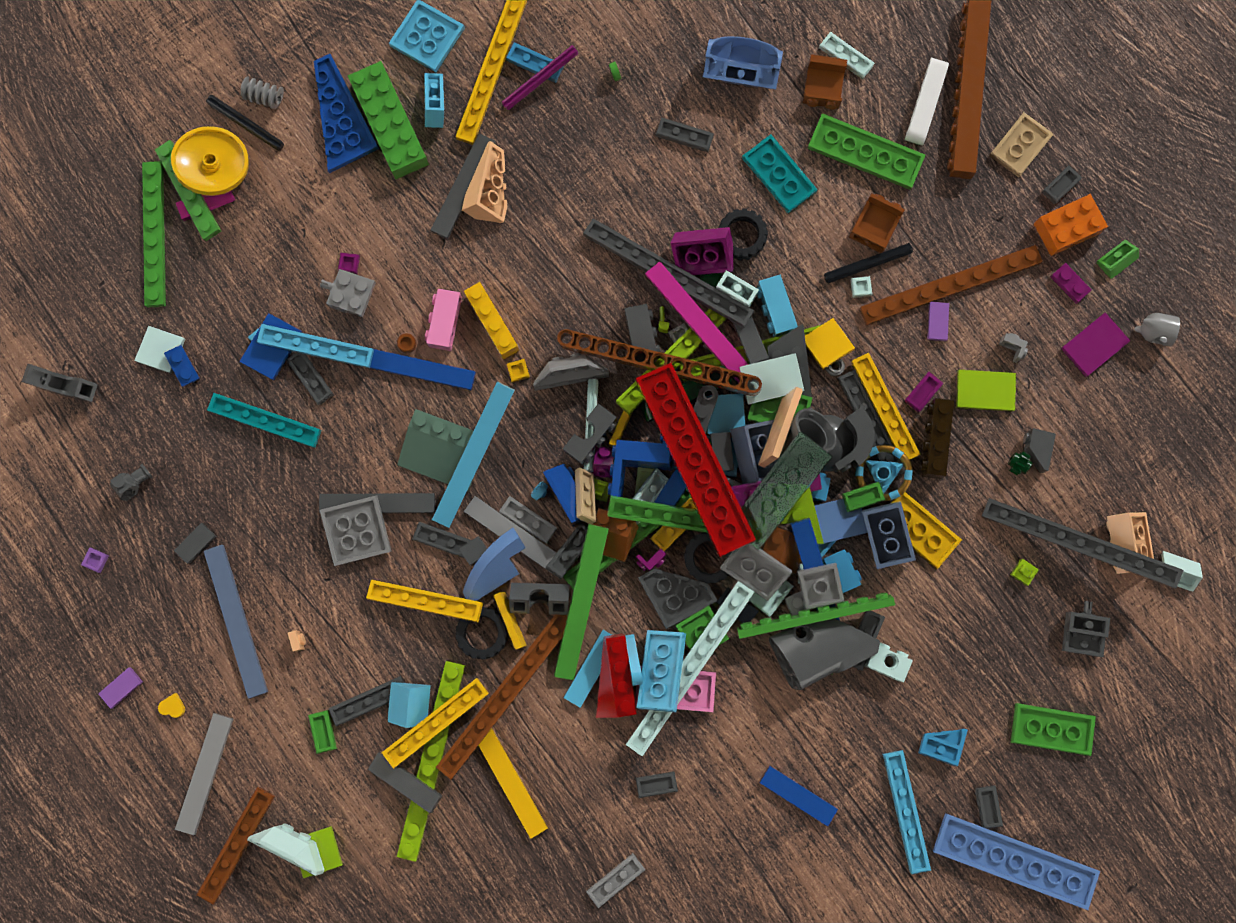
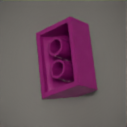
(703, 251)

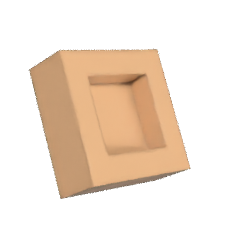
(297, 640)

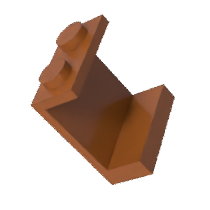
(824, 82)

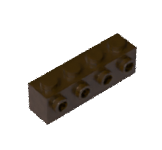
(937, 438)

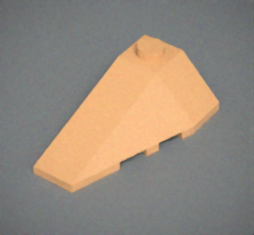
(486, 190)

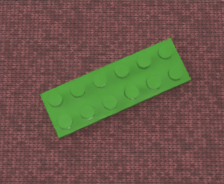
(866, 151)

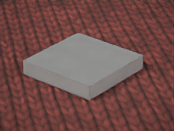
(820, 586)

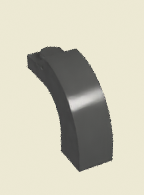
(59, 384)
(863, 440)

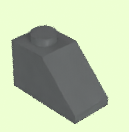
(1039, 446)

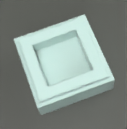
(861, 287)

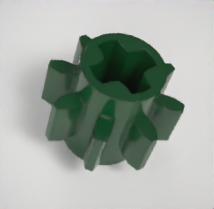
(1019, 463)

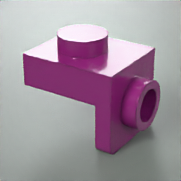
(602, 462)
(657, 560)

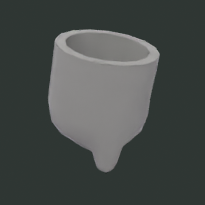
(1160, 328)

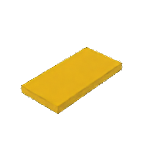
(927, 534)

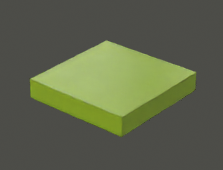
(327, 848)

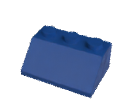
(562, 483)

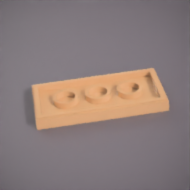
(780, 427)

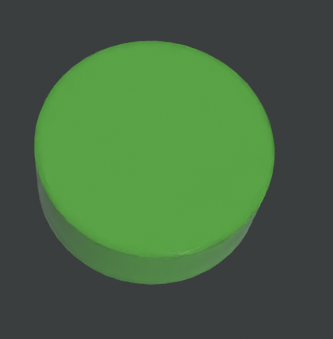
(615, 72)

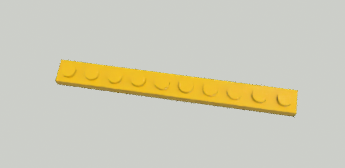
(490, 71)

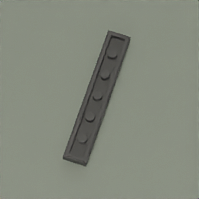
(454, 202)
(859, 398)
(388, 501)

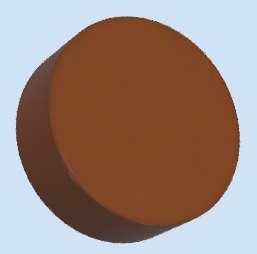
(406, 343)

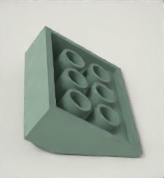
(433, 446)

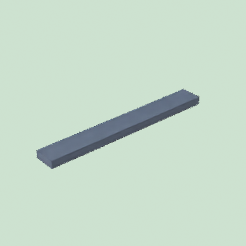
(236, 621)

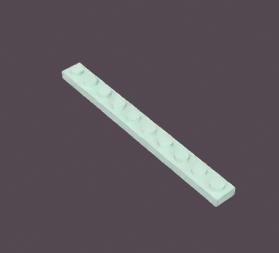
(694, 663)

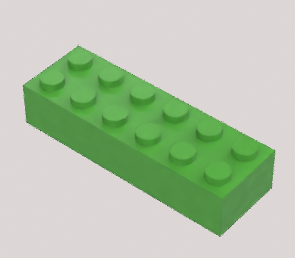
(388, 120)

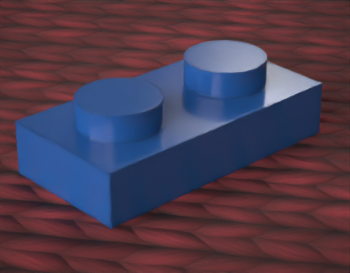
(181, 365)

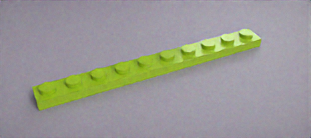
(427, 772)

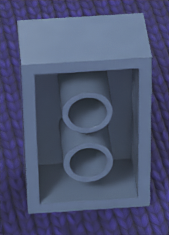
(888, 535)

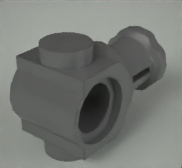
(127, 484)

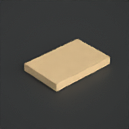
(1021, 144)

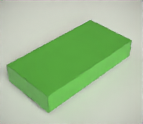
(863, 496)
(322, 731)

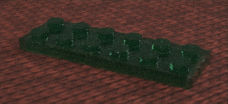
(784, 486)

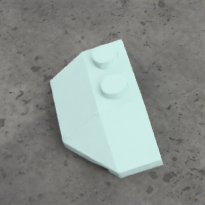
(291, 847)

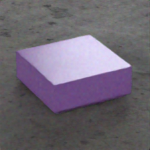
(95, 560)

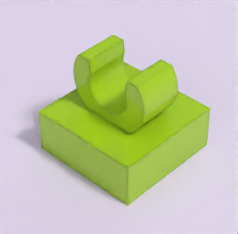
(601, 490)
(1024, 572)

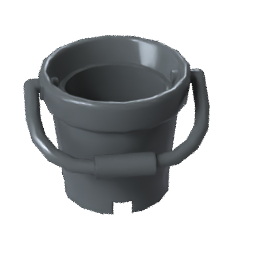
(814, 426)

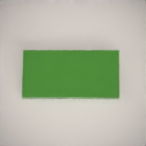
(1053, 729)

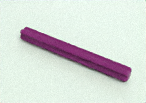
(540, 77)

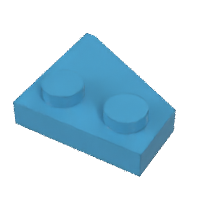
(944, 746)

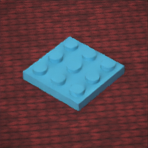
(426, 35)

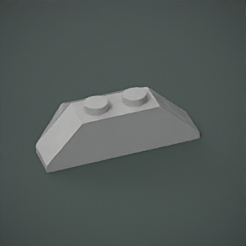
(569, 371)

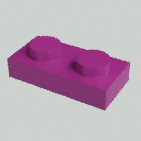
(1070, 283)

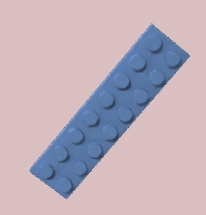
(1016, 861)

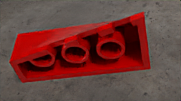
(615, 679)

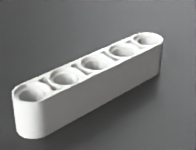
(926, 101)

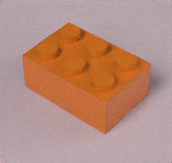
(1070, 225)

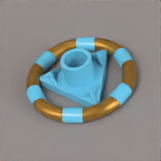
(886, 471)

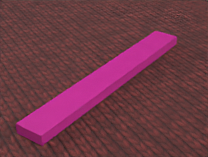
(695, 318)

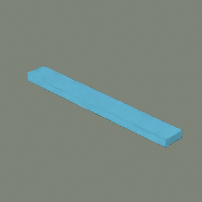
(473, 454)

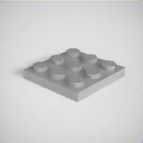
(355, 530)

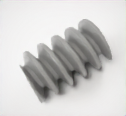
(260, 94)

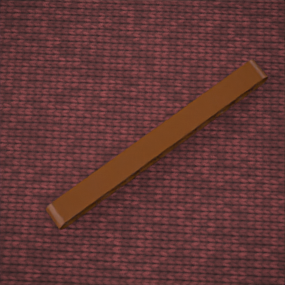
(651, 356)

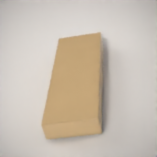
(585, 495)

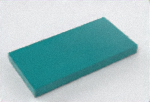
(779, 173)

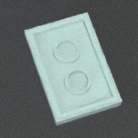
(777, 377)

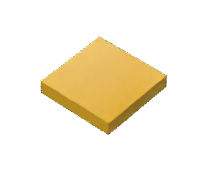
(828, 343)

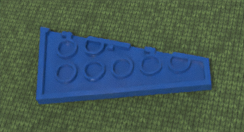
(343, 126)

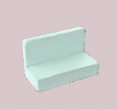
(1192, 570)

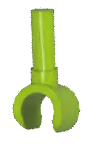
(663, 326)

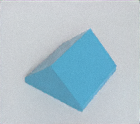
(408, 704)

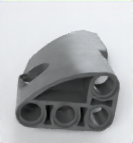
(820, 650)

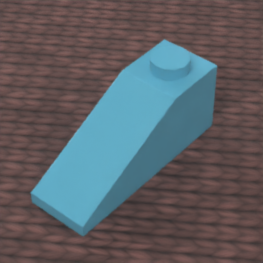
(434, 100)

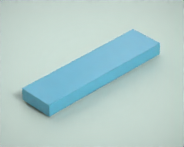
(587, 674)

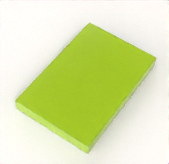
(986, 390)

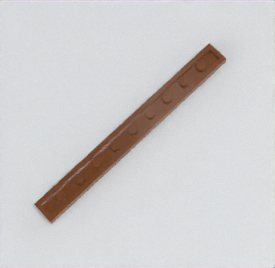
(950, 285)
(503, 697)

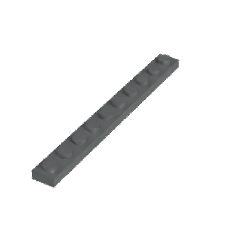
(645, 260)
(1083, 543)

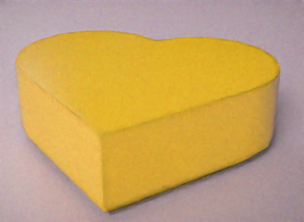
(172, 706)

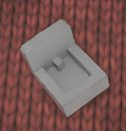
(1014, 343)

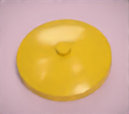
(209, 160)

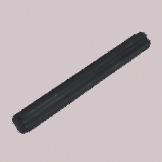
(244, 122)
(868, 263)

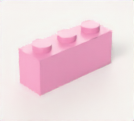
(443, 319)

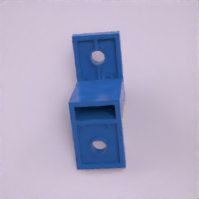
(636, 455)

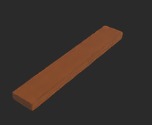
(235, 845)

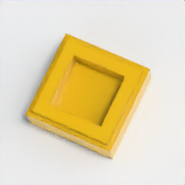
(518, 370)

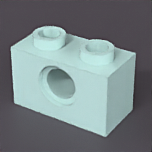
(737, 289)
(900, 666)

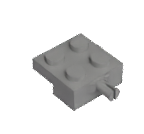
(349, 292)

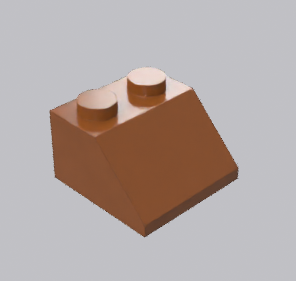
(619, 536)
(783, 548)

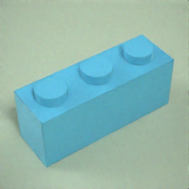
(776, 306)

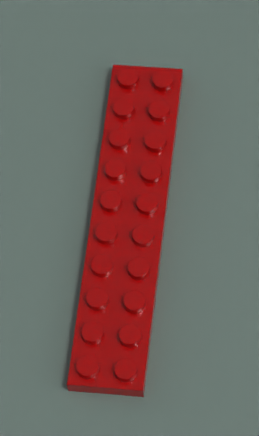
(695, 459)

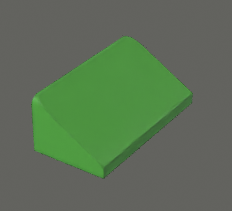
(1118, 258)

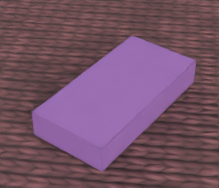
(938, 321)
(120, 687)

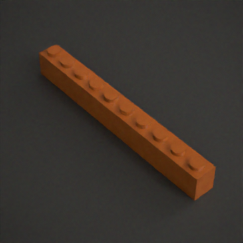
(969, 89)

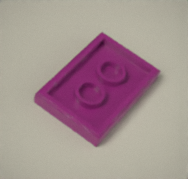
(1095, 344)

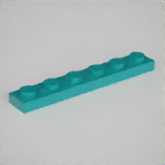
(264, 420)

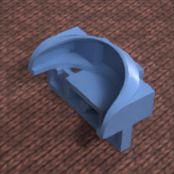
(743, 62)

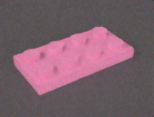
(698, 696)

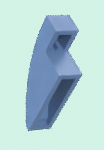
(494, 566)

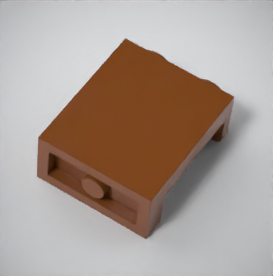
(877, 222)

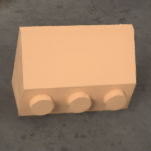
(1130, 532)

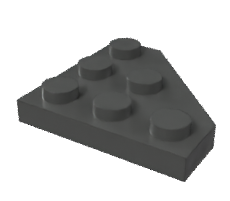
(675, 595)

